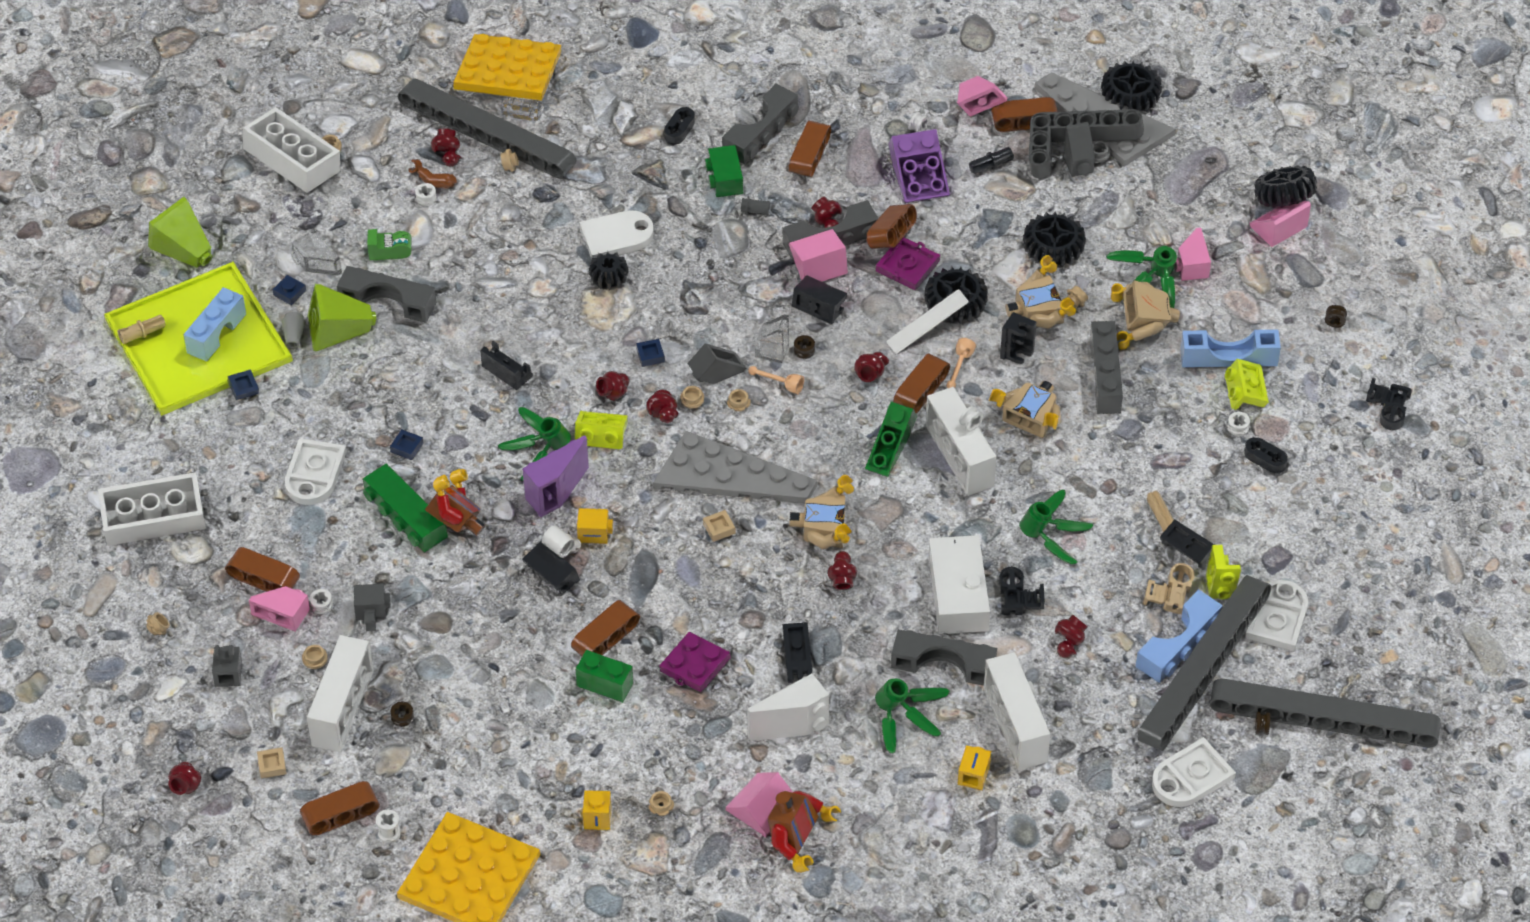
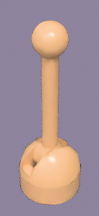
(964, 348)
(793, 382)

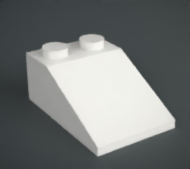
(790, 712)

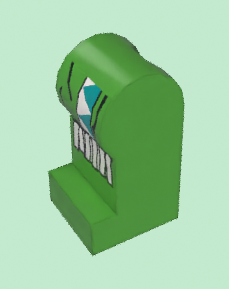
(388, 245)

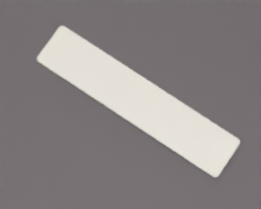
(927, 321)

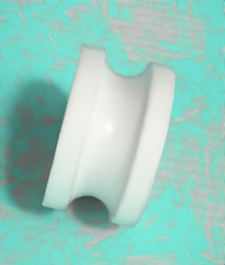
(918, 122)
(431, 194)
(1238, 417)
(971, 418)
(321, 608)

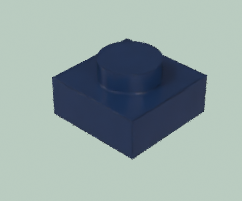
(289, 290)
(650, 352)
(243, 384)
(406, 444)

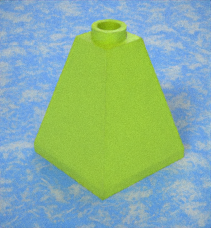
(179, 235)
(336, 317)

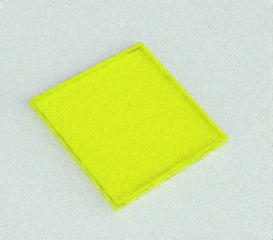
(161, 358)

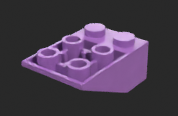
(919, 165)
(555, 476)

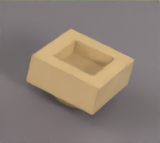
(719, 525)
(271, 762)

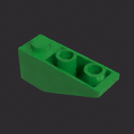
(891, 439)

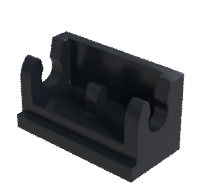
(818, 299)
(1017, 337)
(505, 367)
(1187, 542)
(551, 567)

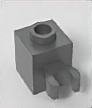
(371, 603)
(227, 666)

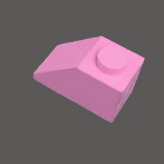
(979, 95)
(1193, 257)
(281, 606)

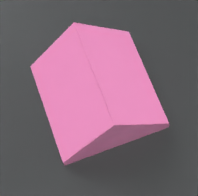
(1282, 222)
(820, 256)
(757, 801)

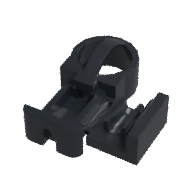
(1393, 402)
(1015, 596)

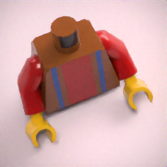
(453, 506)
(793, 821)

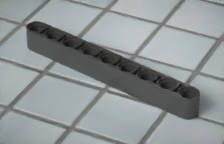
(486, 128)
(1204, 663)
(1326, 713)

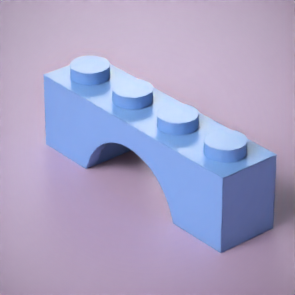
(1201, 350)
(1161, 656)

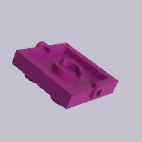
(908, 263)
(694, 662)

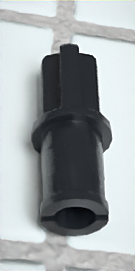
(991, 160)

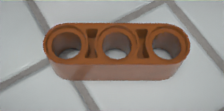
(1017, 114)
(810, 148)
(891, 226)
(922, 382)
(261, 570)
(606, 629)
(339, 808)

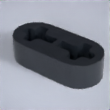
(675, 124)
(1265, 455)

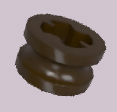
(1335, 316)
(798, 346)
(395, 711)
(1262, 723)

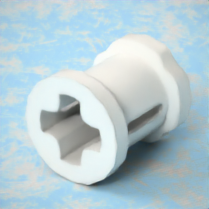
(391, 823)

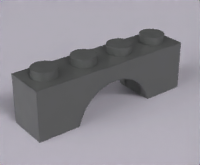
(778, 107)
(851, 229)
(415, 298)
(1107, 367)
(915, 649)

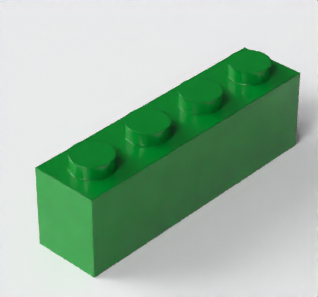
(403, 507)

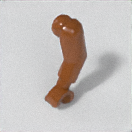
(437, 180)

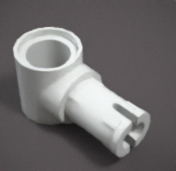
(560, 542)

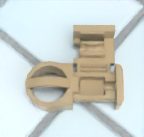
(1174, 592)

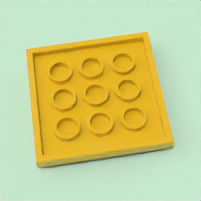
(507, 67)
(468, 872)

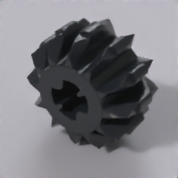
(608, 270)

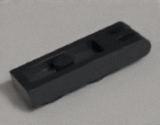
(797, 650)

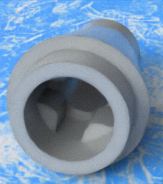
(293, 327)

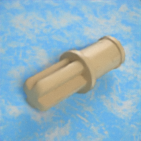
(140, 329)

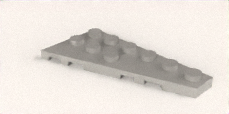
(1074, 97)
(729, 472)

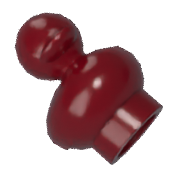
(447, 142)
(826, 211)
(870, 366)
(612, 385)
(662, 406)
(842, 571)
(1073, 631)
(184, 778)

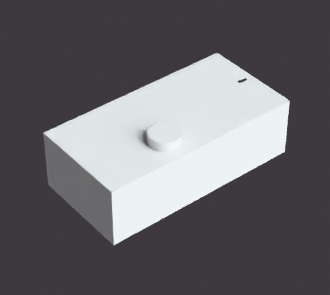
(291, 149)
(964, 450)
(151, 509)
(959, 584)
(340, 693)
(1017, 711)

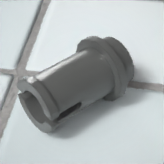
(755, 206)

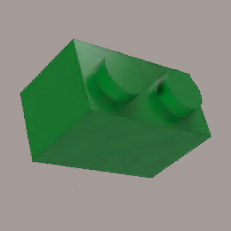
(725, 171)
(604, 676)

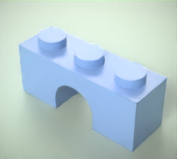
(203, 335)

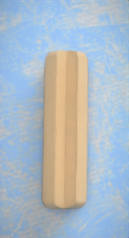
(1159, 509)

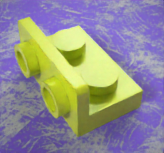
(1246, 384)
(601, 429)
(1220, 576)

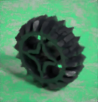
(1144, 83)
(1285, 186)
(1068, 236)
(949, 281)

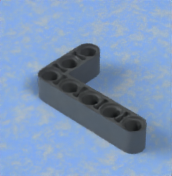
(1051, 127)

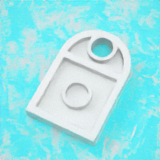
(617, 233)
(315, 468)
(1280, 617)
(1192, 773)

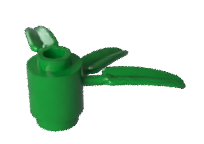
(1161, 265)
(549, 429)
(1038, 518)
(892, 695)

